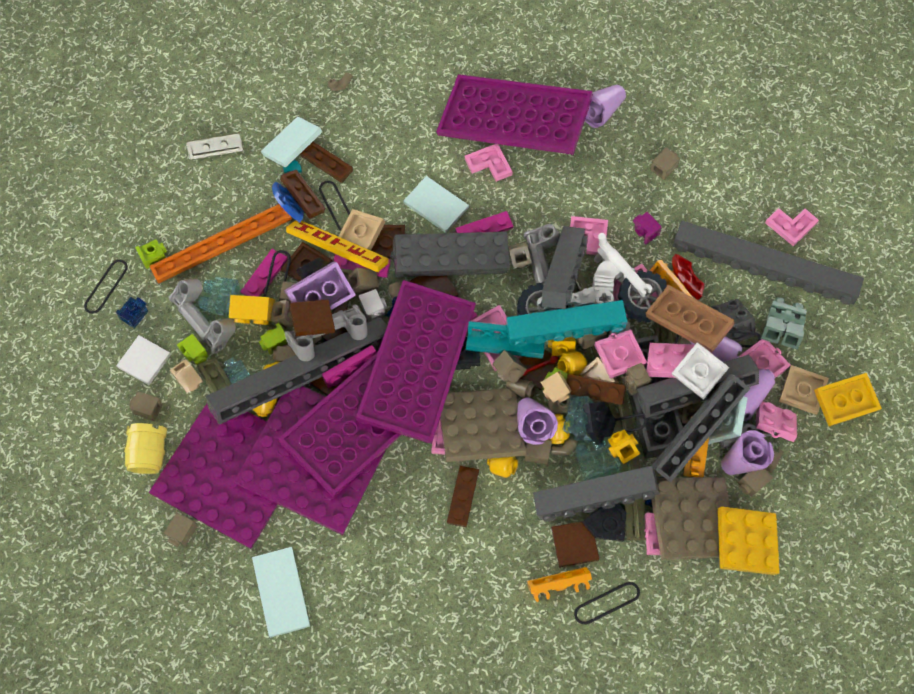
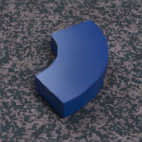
(287, 202)

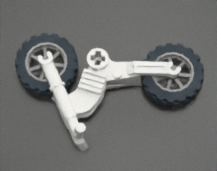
(613, 267)

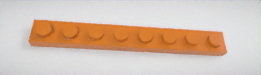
(219, 243)

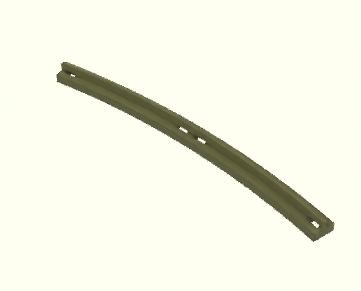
(634, 511)

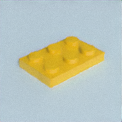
(847, 399)

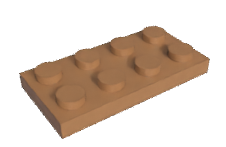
(690, 318)

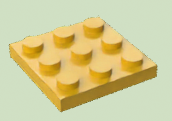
(748, 541)

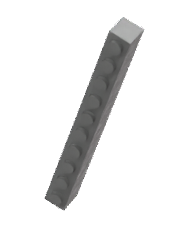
(768, 262)
(290, 374)

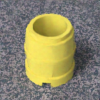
(145, 448)

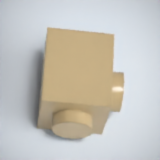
(186, 376)
(556, 388)

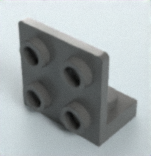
(742, 317)

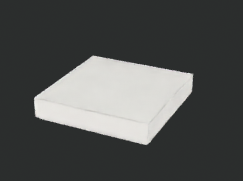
(143, 360)
(700, 370)

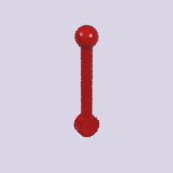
(553, 360)

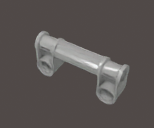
(537, 242)
(351, 319)
(214, 334)

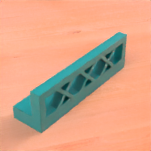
(498, 342)

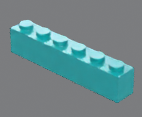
(565, 323)

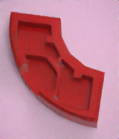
(684, 272)

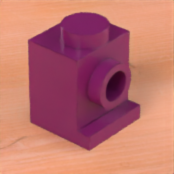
(647, 227)

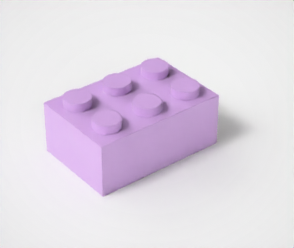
(322, 285)

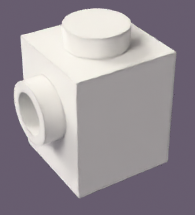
(372, 305)

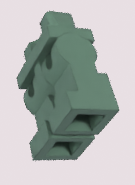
(785, 322)

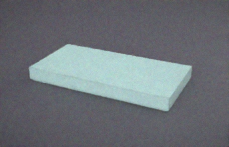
(280, 592)

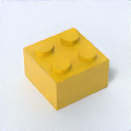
(249, 308)

